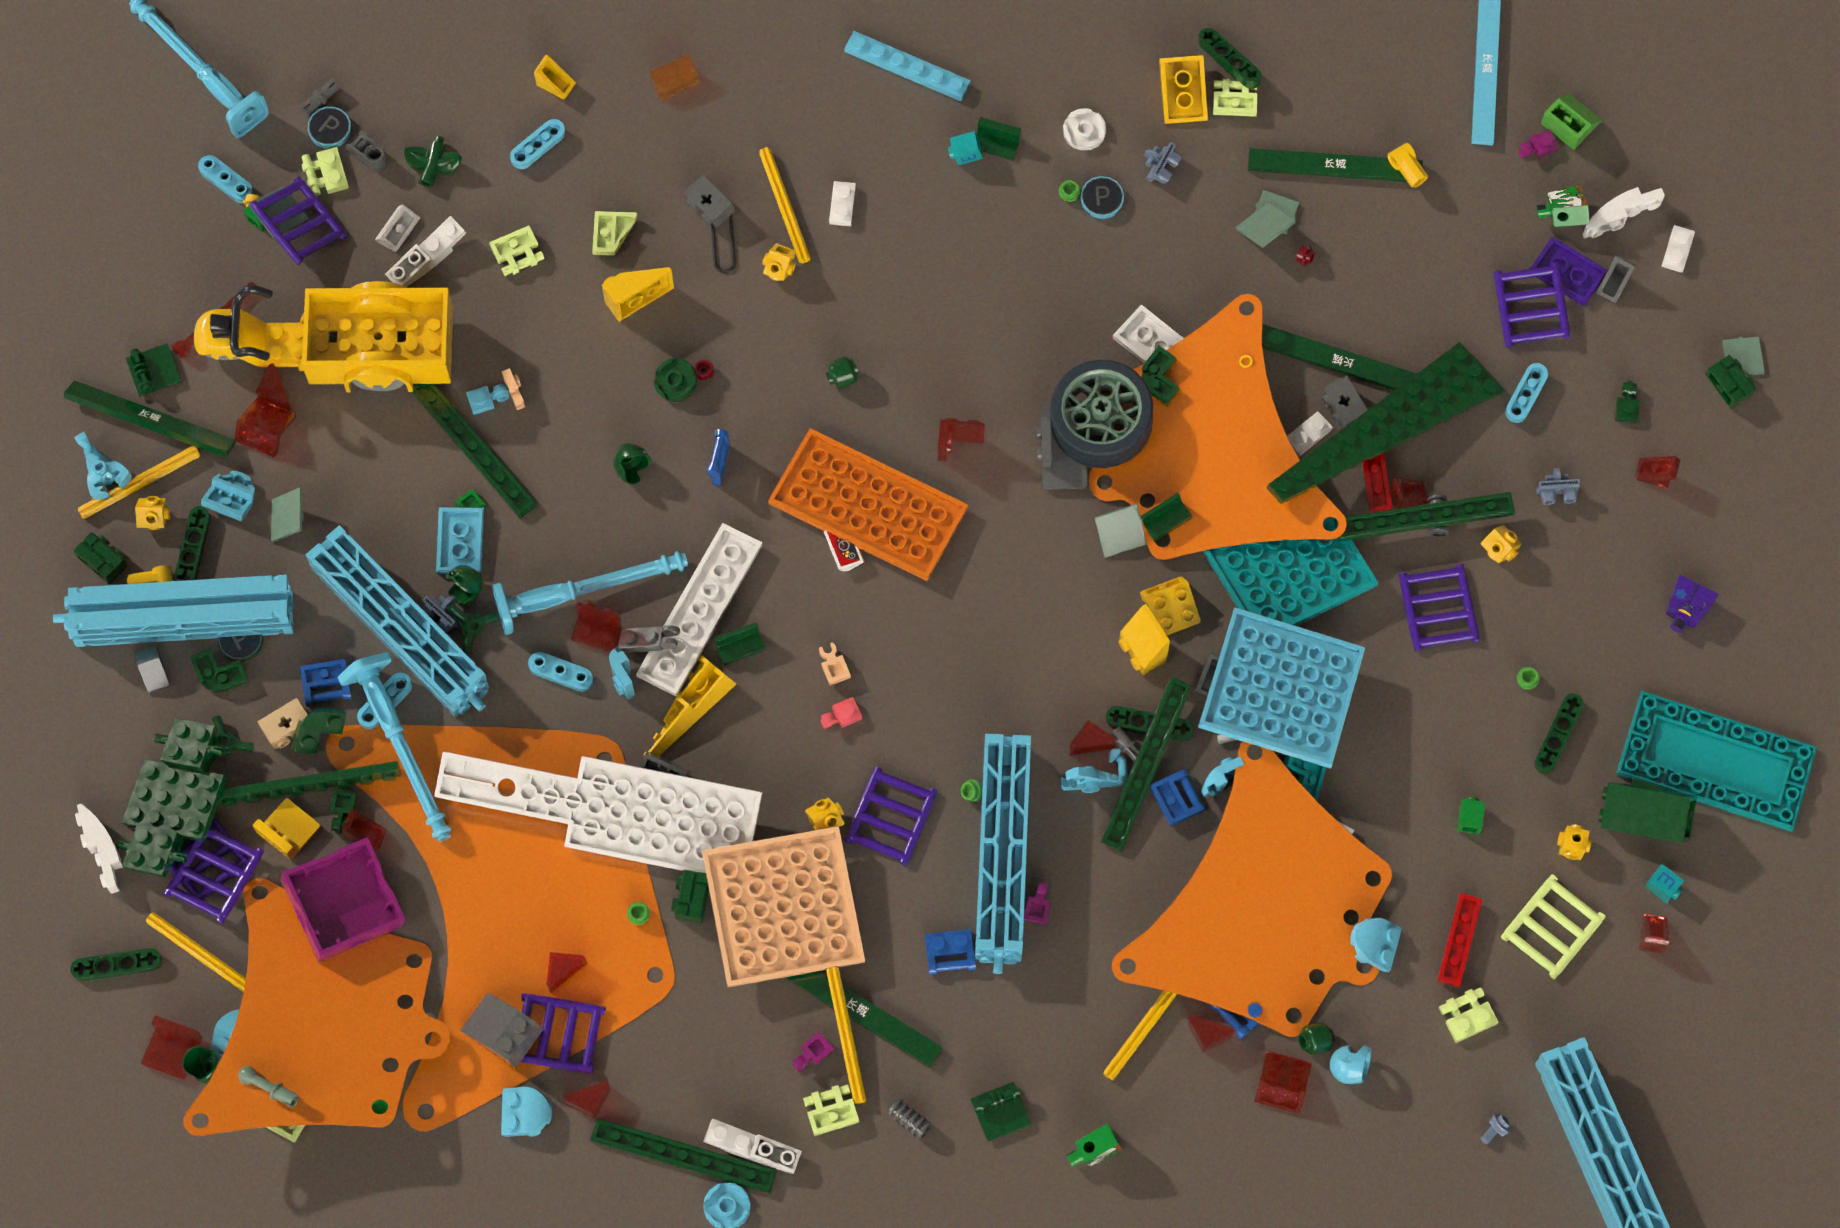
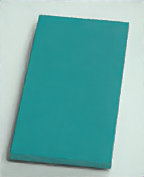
(1718, 760)

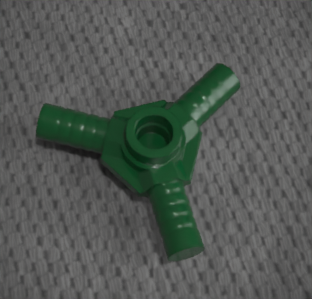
(471, 625)
(226, 739)

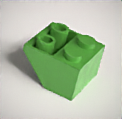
(1570, 120)

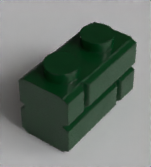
(1731, 381)
(100, 557)
(691, 897)

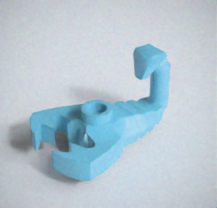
(101, 469)
(1090, 779)

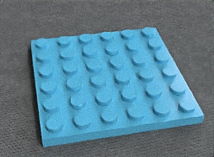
(1282, 687)

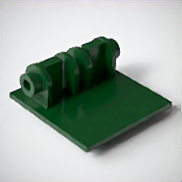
(152, 369)
(1000, 1111)

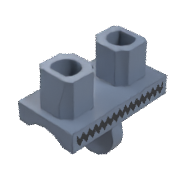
(1167, 155)
(1558, 484)
(433, 607)

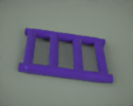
(284, 240)
(1560, 310)
(1463, 592)
(869, 795)
(202, 866)
(232, 894)
(573, 1007)

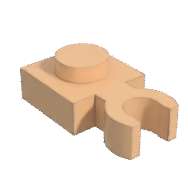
(513, 384)
(834, 667)

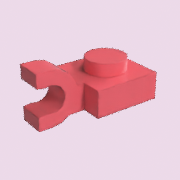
(843, 712)

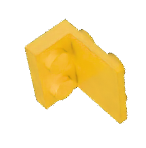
(1172, 605)
(287, 828)

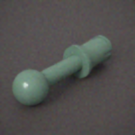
(248, 1075)

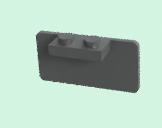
(1057, 468)

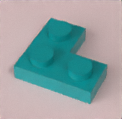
(1309, 774)

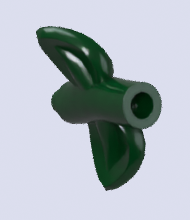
(432, 161)

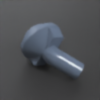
(1499, 1124)

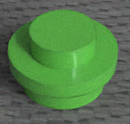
(1069, 191)
(1528, 678)
(971, 790)
(638, 913)

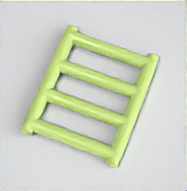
(1582, 935)

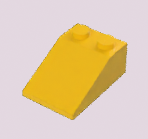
(1183, 89)
(635, 289)
(1144, 641)

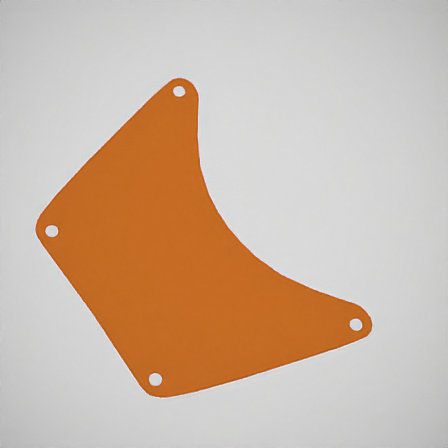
(510, 902)

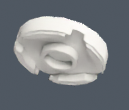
(1084, 129)

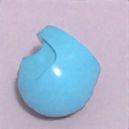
(1350, 1067)

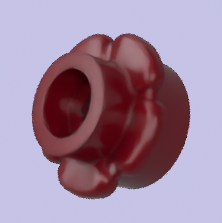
(1305, 255)
(708, 366)

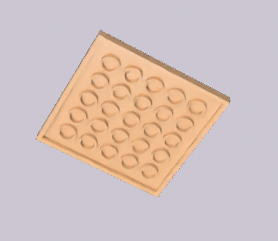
(783, 906)

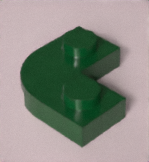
(1154, 375)
(217, 678)
(320, 721)

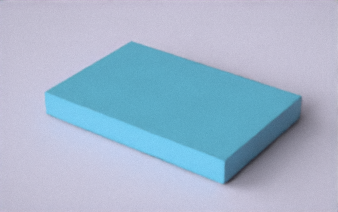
(459, 538)

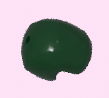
(629, 460)
(466, 584)
(201, 1062)

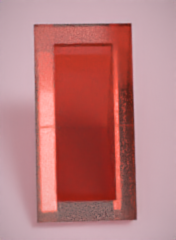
(272, 389)
(1408, 493)
(1091, 739)
(360, 827)
(1654, 934)
(563, 967)
(1209, 1033)
(589, 1099)

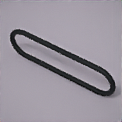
(732, 247)

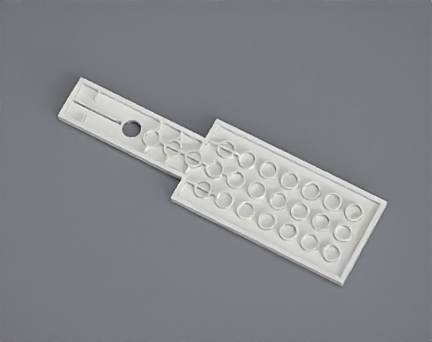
(614, 807)

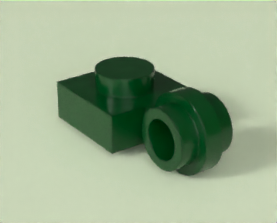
(1626, 408)
(341, 805)

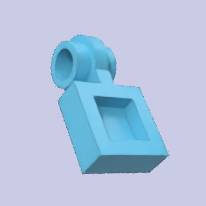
(481, 398)

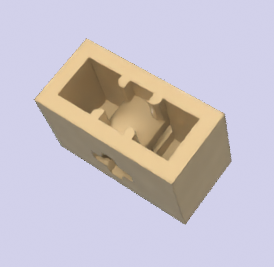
(273, 724)

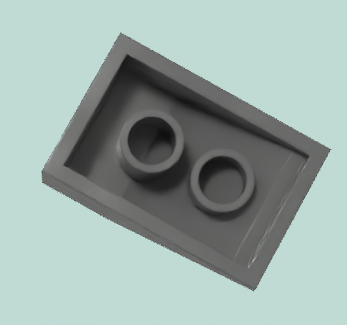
(502, 1029)

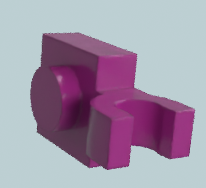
(1540, 143)
(1037, 907)
(814, 1050)

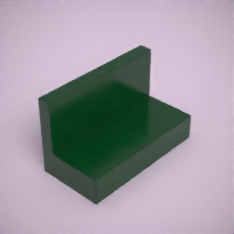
(998, 138)
(1165, 517)
(739, 644)

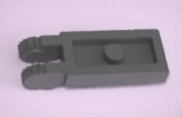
(648, 639)

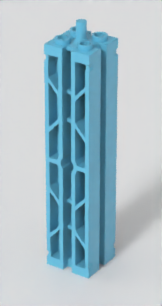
(178, 610)
(399, 622)
(1003, 850)
(1599, 1138)

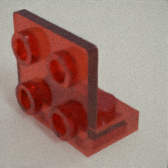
(262, 426)
(959, 431)
(597, 627)
(169, 1046)
(1283, 1082)

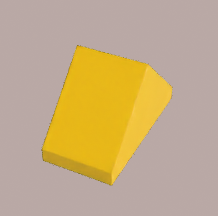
(553, 78)

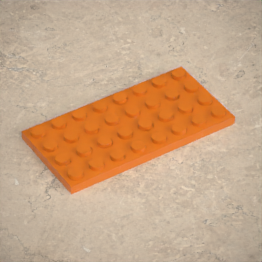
(868, 504)

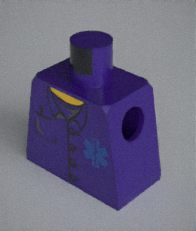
(1689, 603)

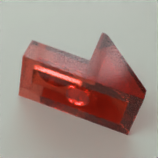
(1657, 470)

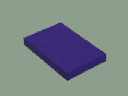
(1578, 273)

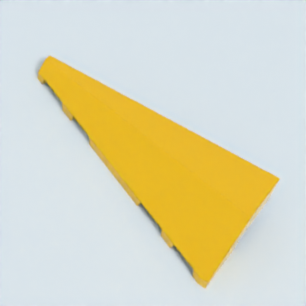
(700, 695)

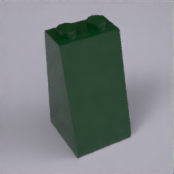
(1648, 812)

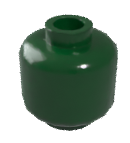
(842, 372)
(1316, 1038)

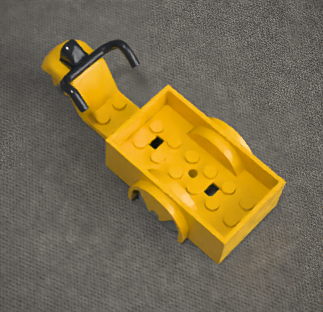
(366, 330)

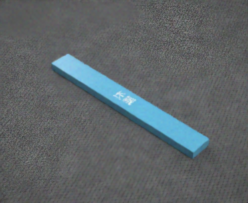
(1486, 72)

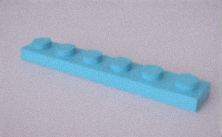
(907, 66)

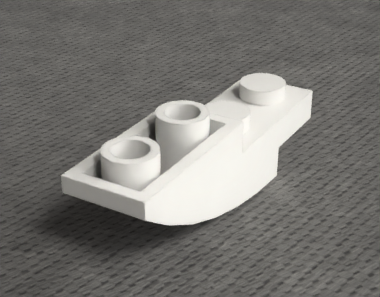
(1615, 212)
(427, 255)
(98, 840)
(752, 1147)

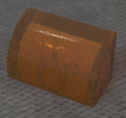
(674, 77)

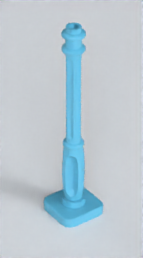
(243, 112)
(556, 594)
(366, 673)

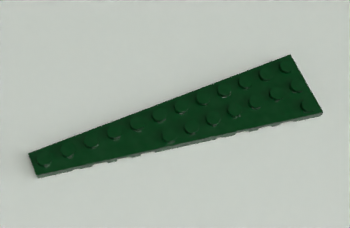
(1428, 398)

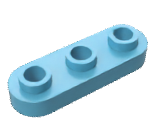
(540, 136)
(230, 185)
(1529, 385)
(567, 678)
(395, 694)

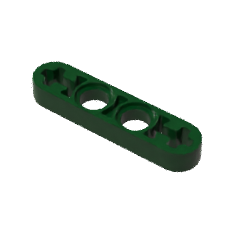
(1232, 56)
(193, 548)
(1147, 716)
(1558, 733)
(116, 964)

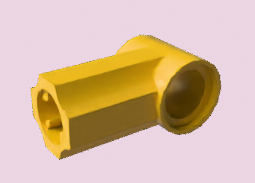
(1405, 160)
(158, 574)

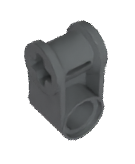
(365, 149)

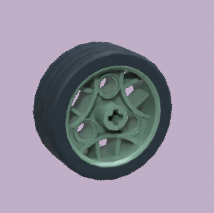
(1101, 413)

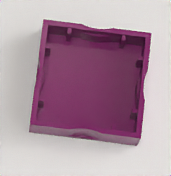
(342, 899)

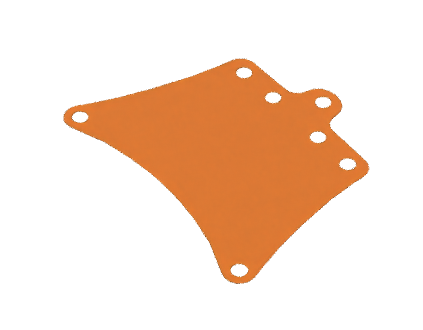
(1219, 447)
(1264, 905)
(318, 1027)

